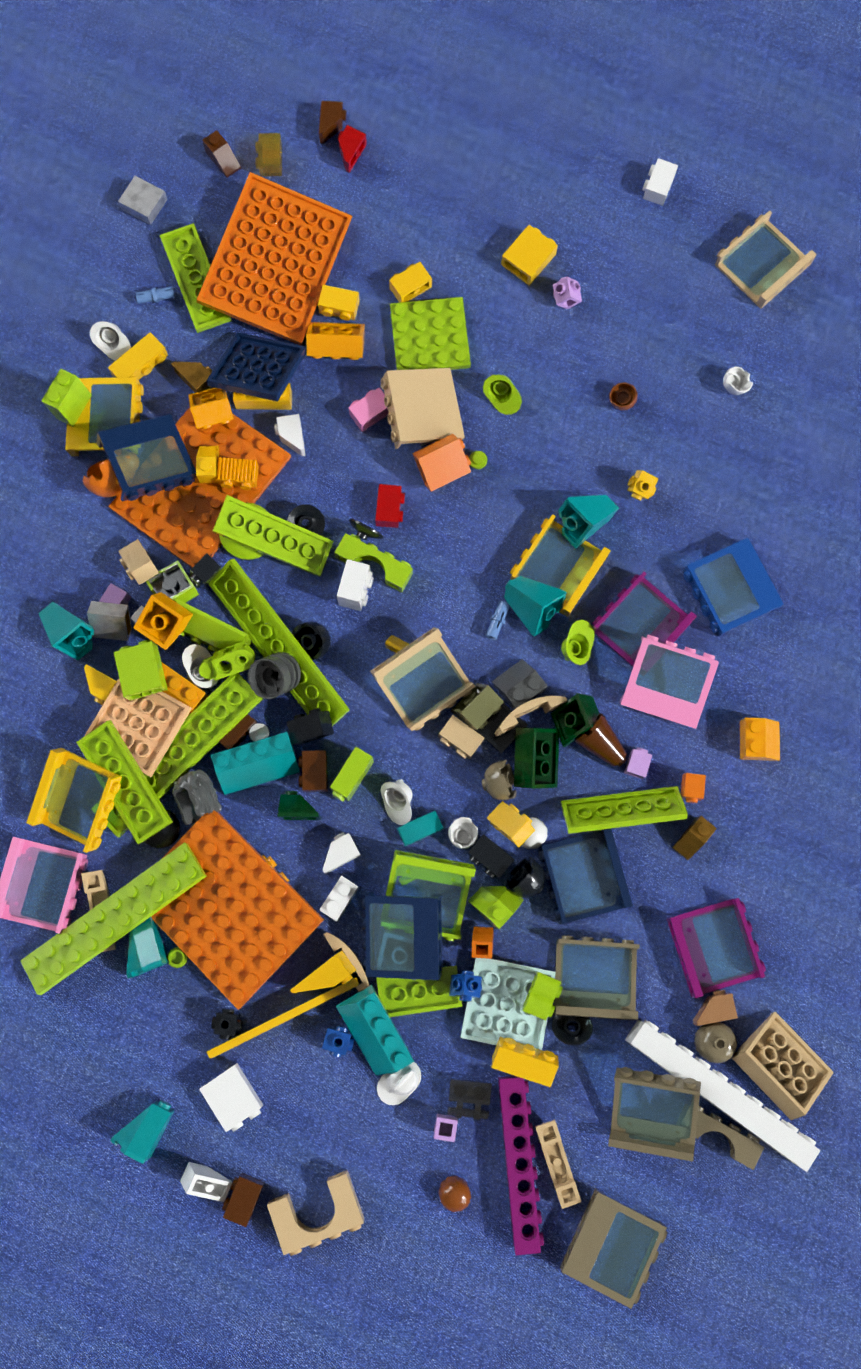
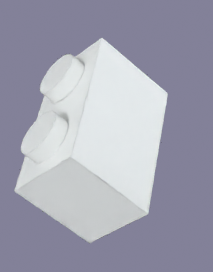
(660, 181)
(339, 898)

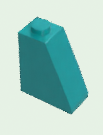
(585, 516)
(534, 602)
(67, 631)
(145, 949)
(144, 1132)

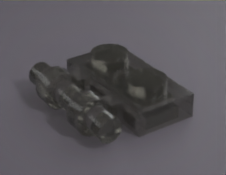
(469, 1092)

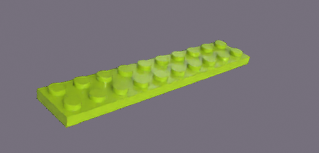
(272, 636)
(197, 736)
(113, 918)

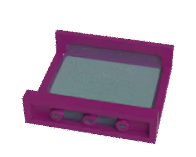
(638, 613)
(716, 947)

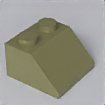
(478, 706)

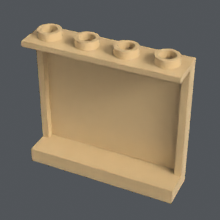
(421, 405)

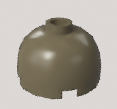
(499, 781)
(715, 1042)

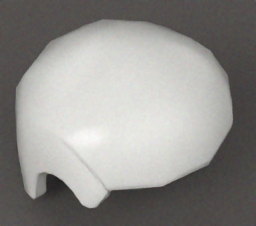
(737, 381)
(463, 833)
(538, 837)

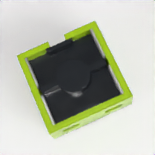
(173, 583)

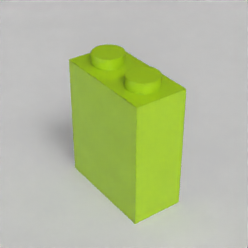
(66, 397)
(140, 670)
(351, 774)

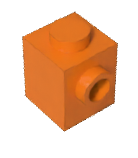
(693, 787)
(482, 942)

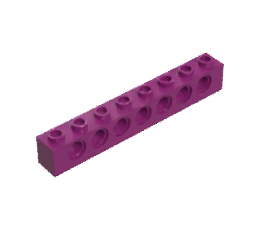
(522, 1242)

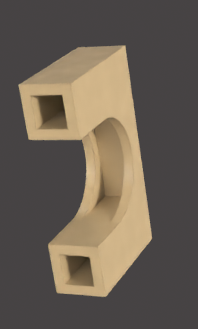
(295, 1235)

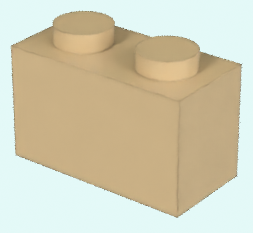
(138, 562)
(461, 737)

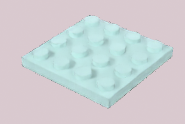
(501, 1003)

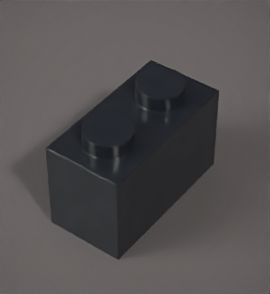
(204, 572)
(310, 727)
(490, 857)

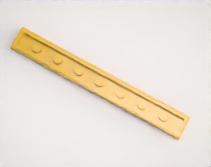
(282, 1018)

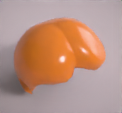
(102, 480)

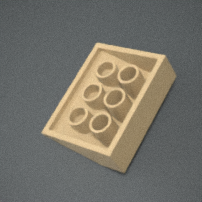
(783, 1066)

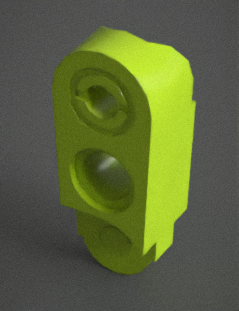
(214, 667)

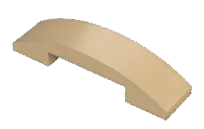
(548, 704)
(97, 891)
(336, 943)
(558, 1164)

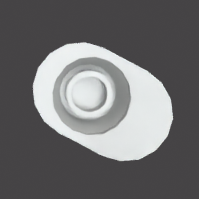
(109, 339)
(191, 659)
(397, 801)
(398, 1086)

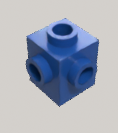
(465, 986)
(330, 1041)

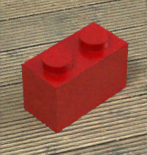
(388, 506)

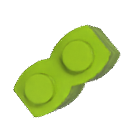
(542, 995)

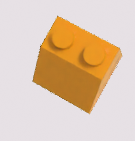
(210, 407)
(162, 620)
(759, 739)

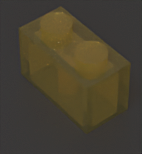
(270, 154)

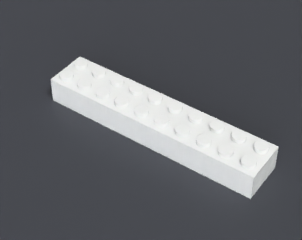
(725, 1096)

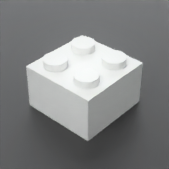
(354, 585)

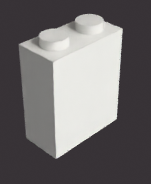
(232, 1098)

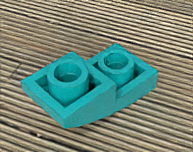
(420, 828)

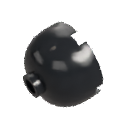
(313, 639)
(527, 879)

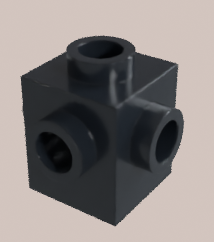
(232, 1018)

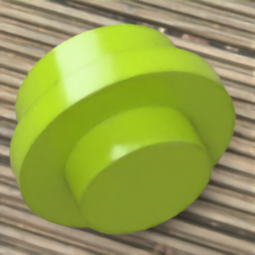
(478, 459)
(177, 958)

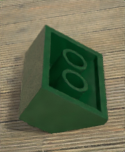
(536, 757)

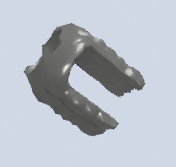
(195, 796)

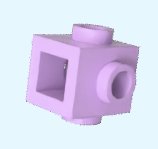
(567, 292)

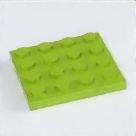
(430, 334)

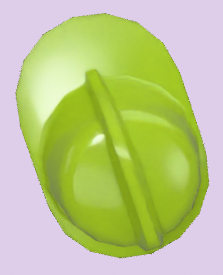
(502, 394)
(578, 642)

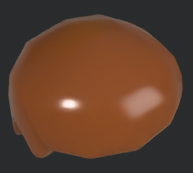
(623, 396)
(454, 1194)

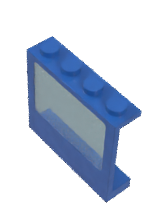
(732, 586)

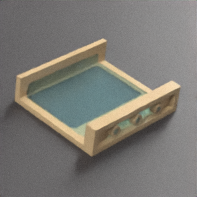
(762, 261)
(422, 679)

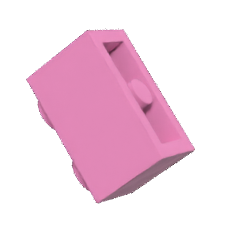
(368, 409)

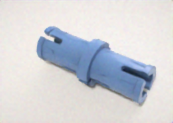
(155, 295)
(497, 620)

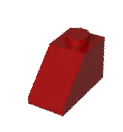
(351, 146)

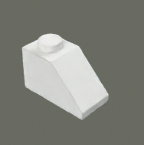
(290, 432)
(340, 852)
(205, 1182)

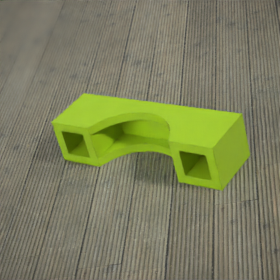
(396, 572)

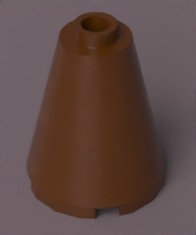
(603, 742)

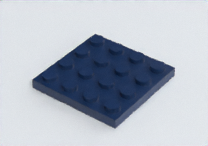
(257, 366)

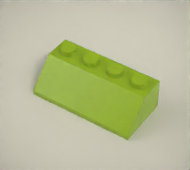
(211, 631)

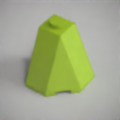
(495, 904)

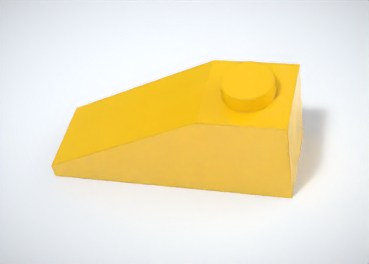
(331, 973)

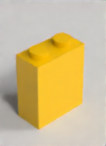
(529, 254)

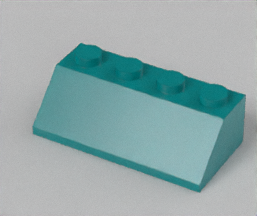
(255, 763)
(375, 1032)

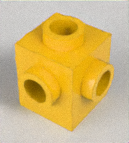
(642, 485)

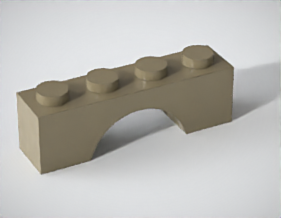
(742, 1148)

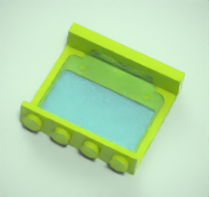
(426, 875)

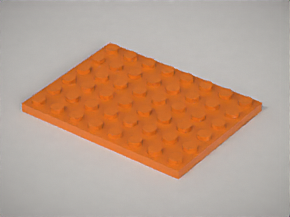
(274, 259)
(186, 515)
(240, 916)

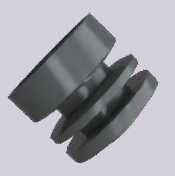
(274, 675)

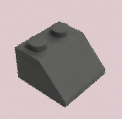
(519, 684)

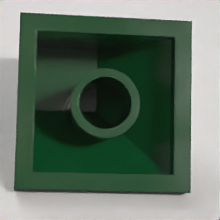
(575, 717)
(296, 808)

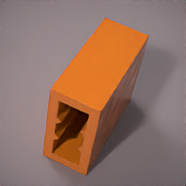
(442, 462)

